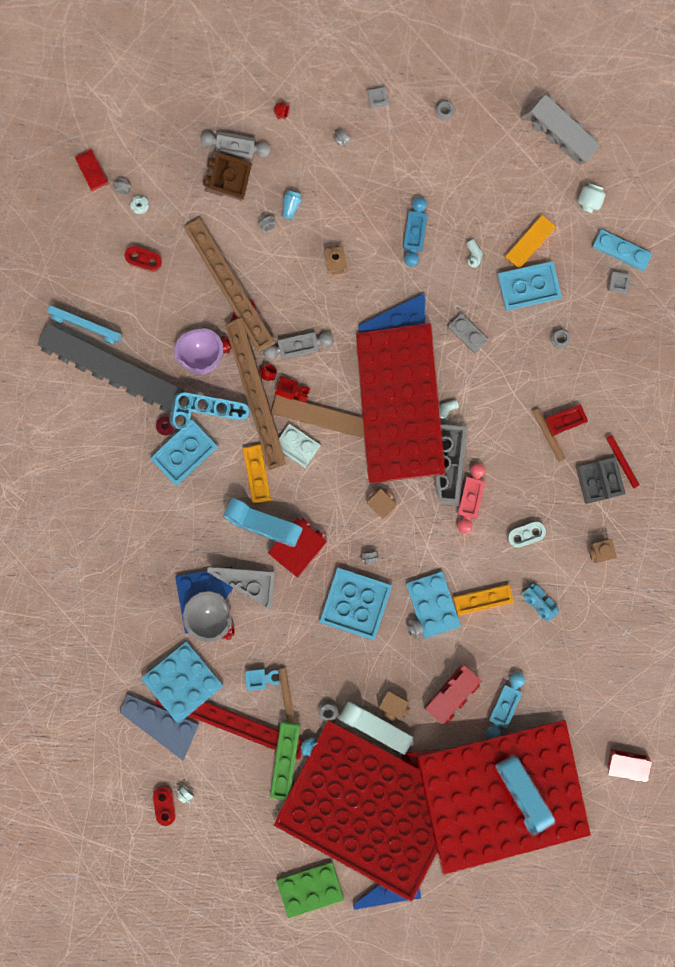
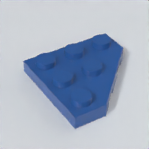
(195, 583)

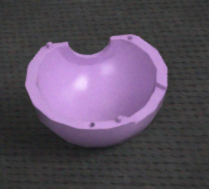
(199, 351)

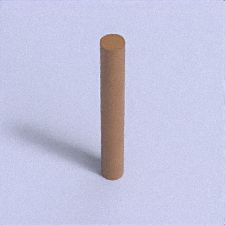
(551, 440)
(286, 695)

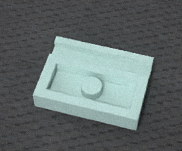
(298, 446)

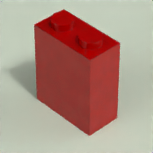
(306, 549)

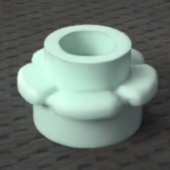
(139, 209)
(185, 794)

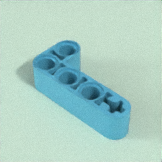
(210, 409)
(261, 523)
(525, 794)

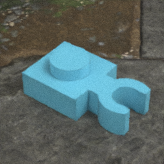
(257, 679)

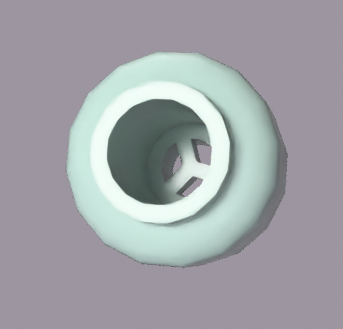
(591, 198)

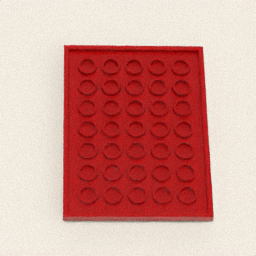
(362, 811)
(475, 811)

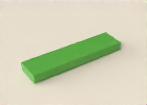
(285, 760)

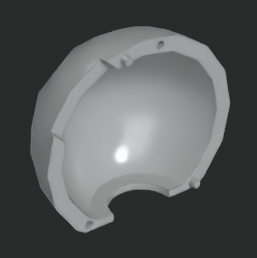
(207, 616)

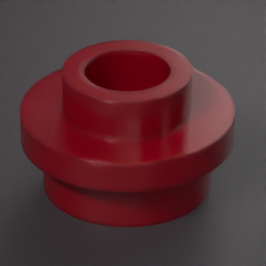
(160, 430)

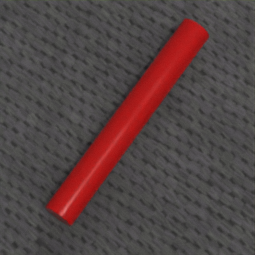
(622, 461)

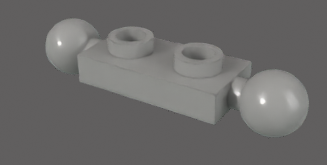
(235, 144)
(298, 346)

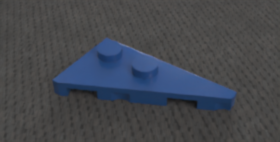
(404, 315)
(380, 896)

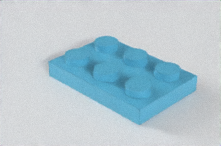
(529, 286)
(184, 453)
(433, 604)

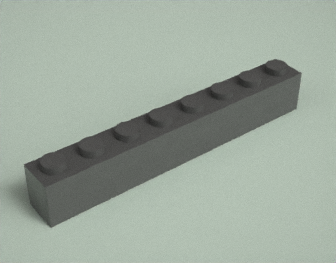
(109, 367)

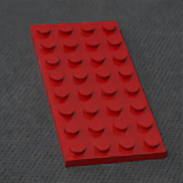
(400, 403)

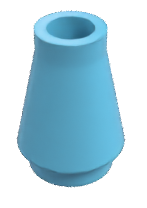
(290, 204)

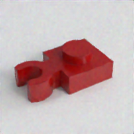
(288, 389)

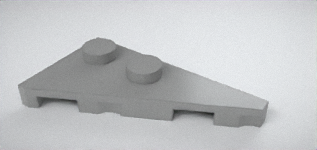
(252, 583)

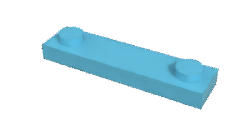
(59, 315)

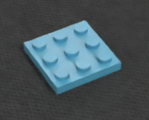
(356, 604)
(182, 682)

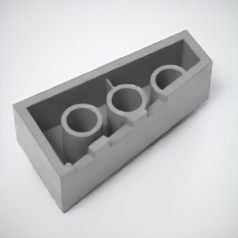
(561, 129)
(454, 445)

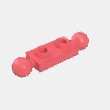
(471, 498)

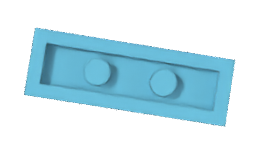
(622, 250)

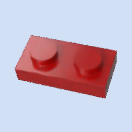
(91, 170)
(566, 420)

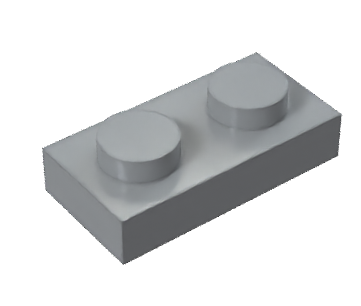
(467, 333)

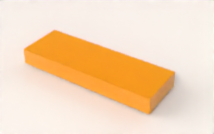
(530, 242)
(256, 474)
(483, 599)

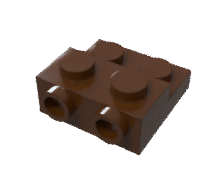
(227, 176)

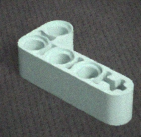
(376, 727)

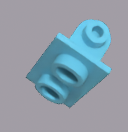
(545, 609)

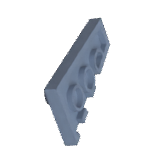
(160, 725)

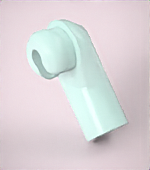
(476, 254)
(445, 408)

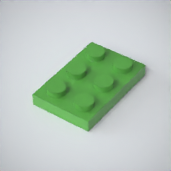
(310, 889)

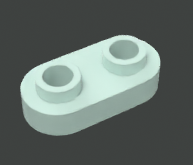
(526, 535)

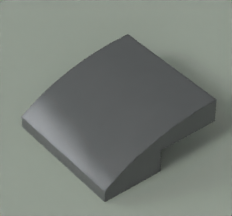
(600, 480)

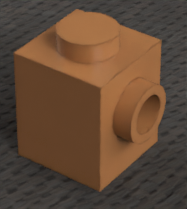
(335, 260)
(381, 502)
(602, 551)
(394, 706)

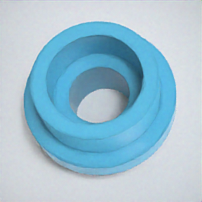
(307, 746)

